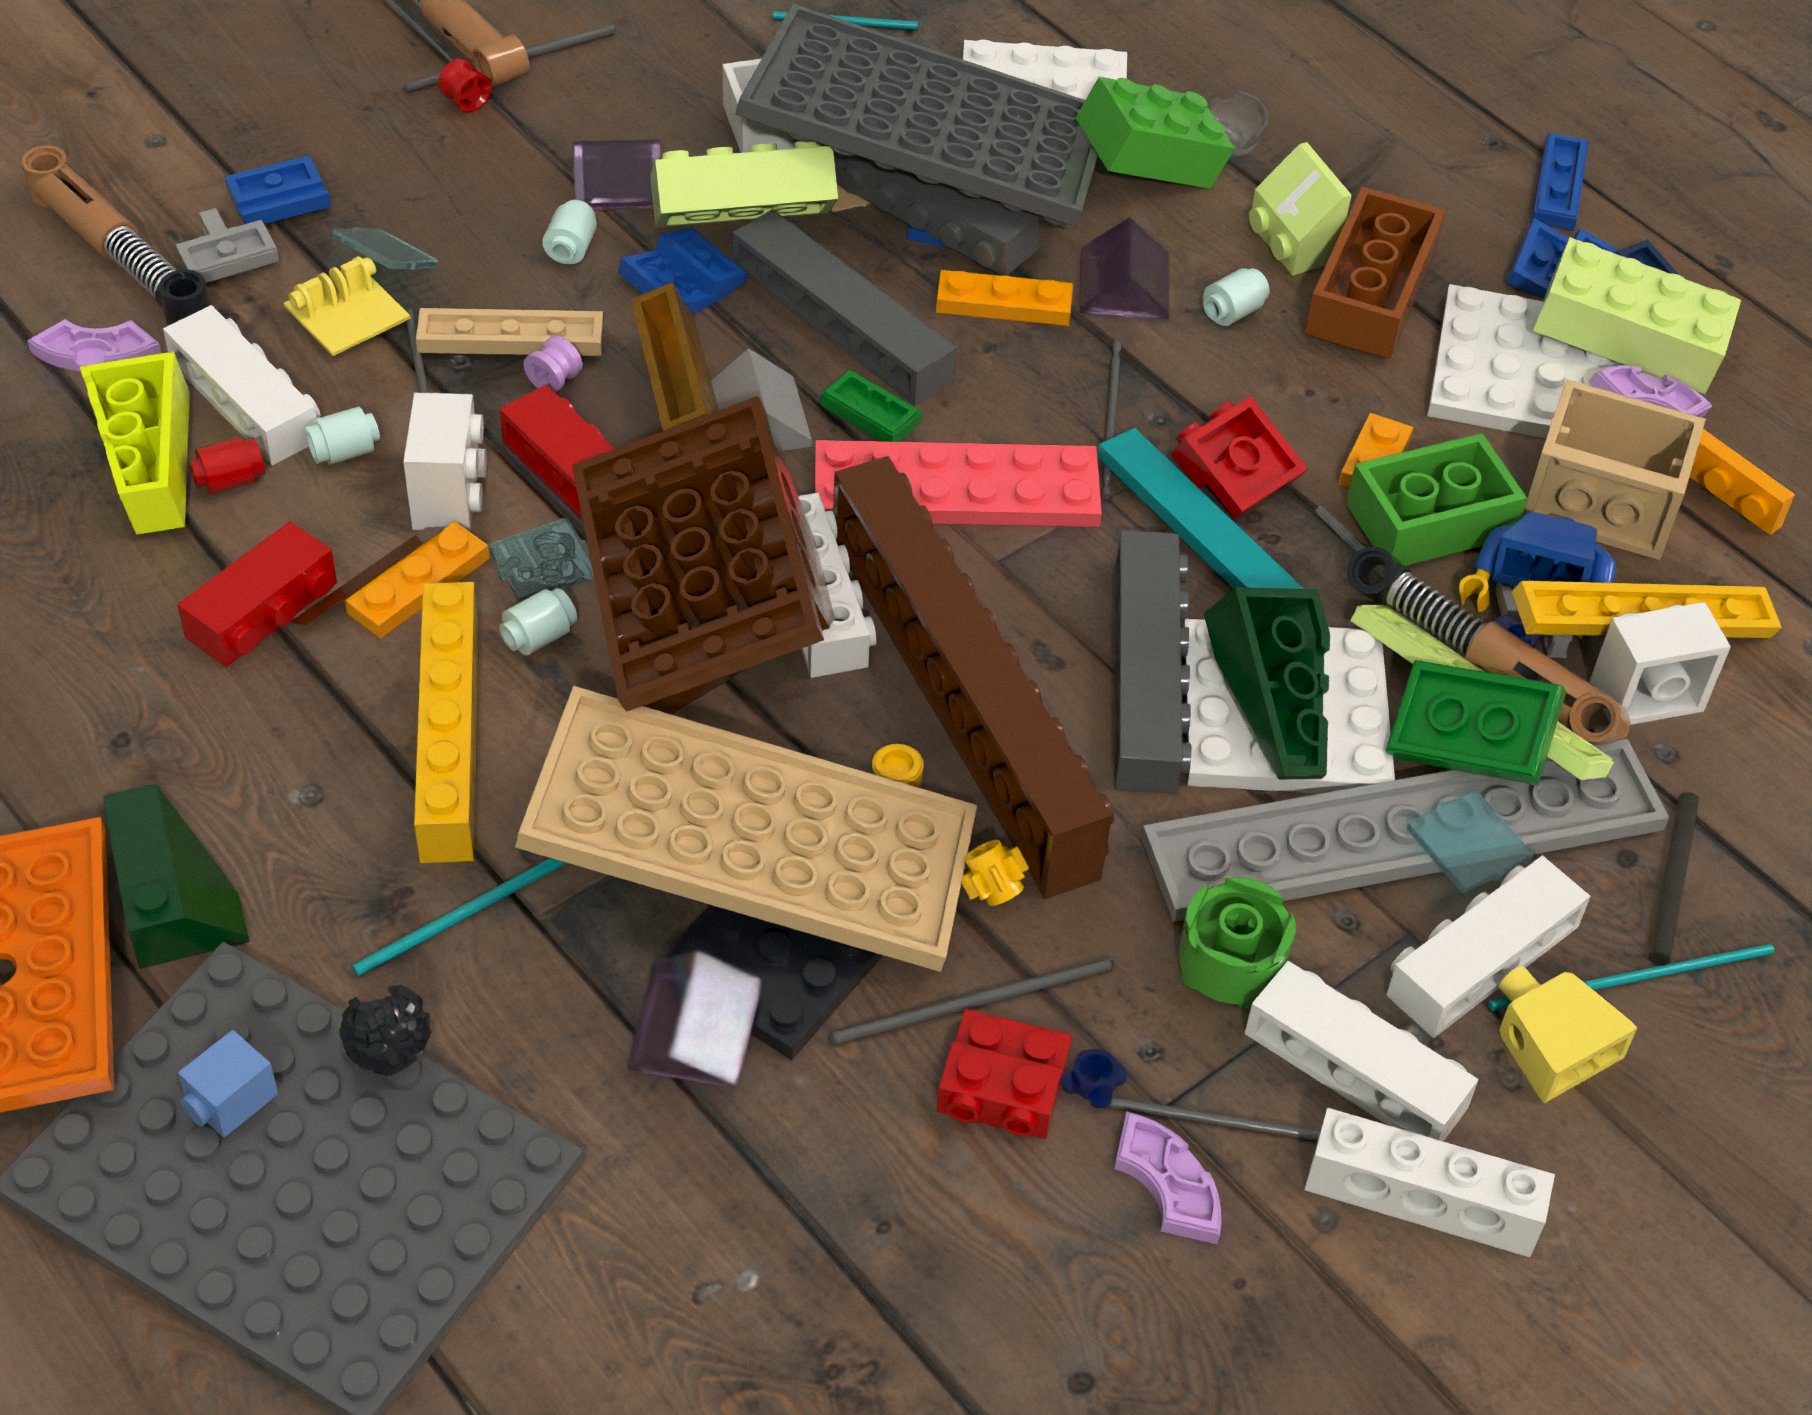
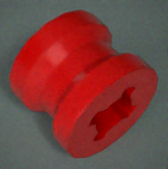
(464, 85)

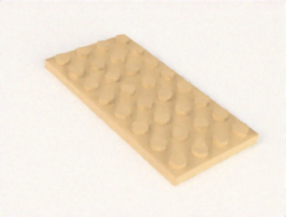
(751, 828)

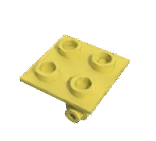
(345, 306)

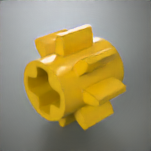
(994, 872)

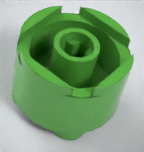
(1235, 940)

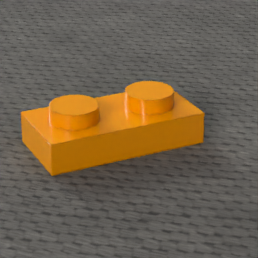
(1376, 440)

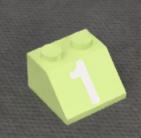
(1300, 210)

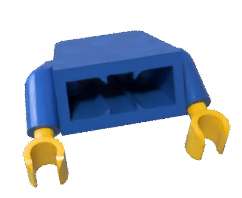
(1538, 550)

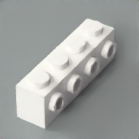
(851, 633)

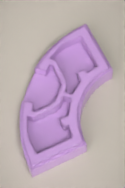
(76, 346)
(1664, 391)
(1173, 1176)

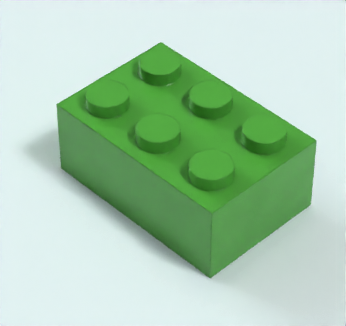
(1154, 132)
(1434, 499)

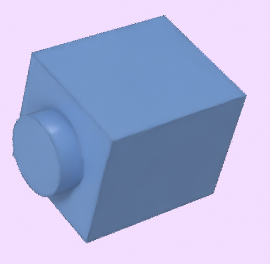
(226, 1084)

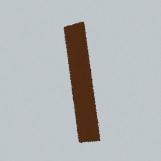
(366, 576)

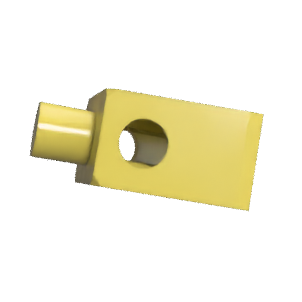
(1561, 1031)

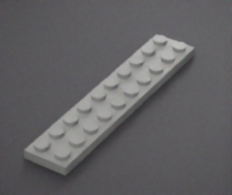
(1362, 836)

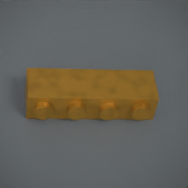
(673, 356)

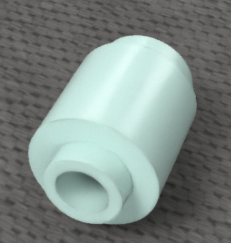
(570, 232)
(1235, 296)
(342, 436)
(537, 621)

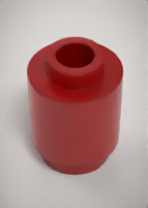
(227, 464)

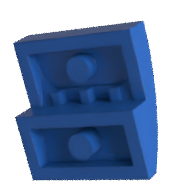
(1540, 255)
(690, 262)

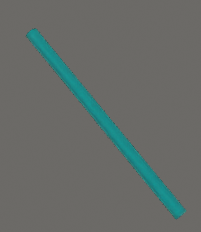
(900, 24)

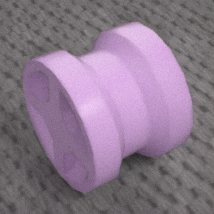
(553, 363)

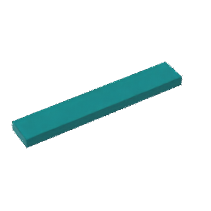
(1191, 513)

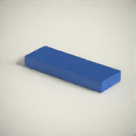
(1560, 181)

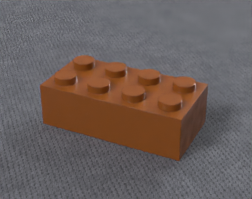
(1375, 272)

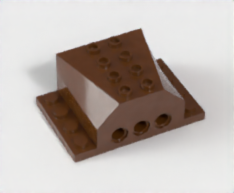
(699, 557)

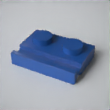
(277, 191)

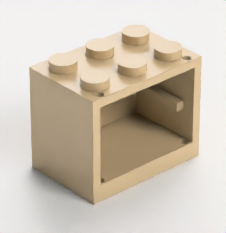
(1616, 467)

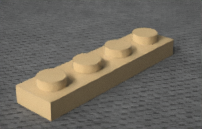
(506, 330)

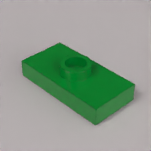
(871, 407)

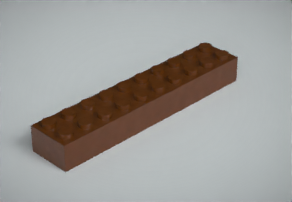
(972, 679)

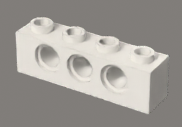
(1430, 1182)

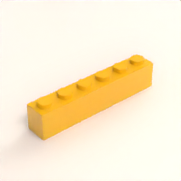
(447, 724)

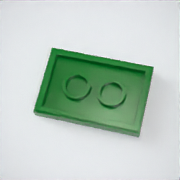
(1476, 722)

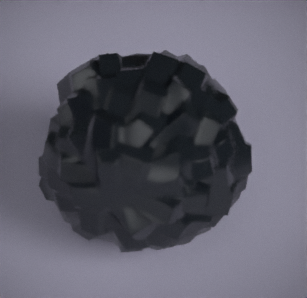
(386, 1031)

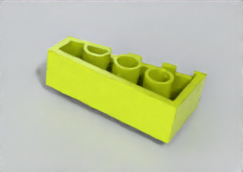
(145, 430)

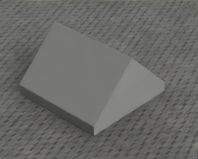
(756, 376)

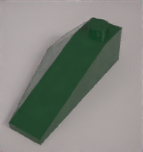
(1273, 661)
(168, 882)

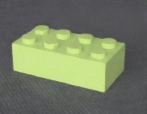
(743, 185)
(1637, 315)

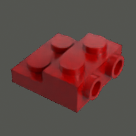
(1238, 456)
(1004, 1074)

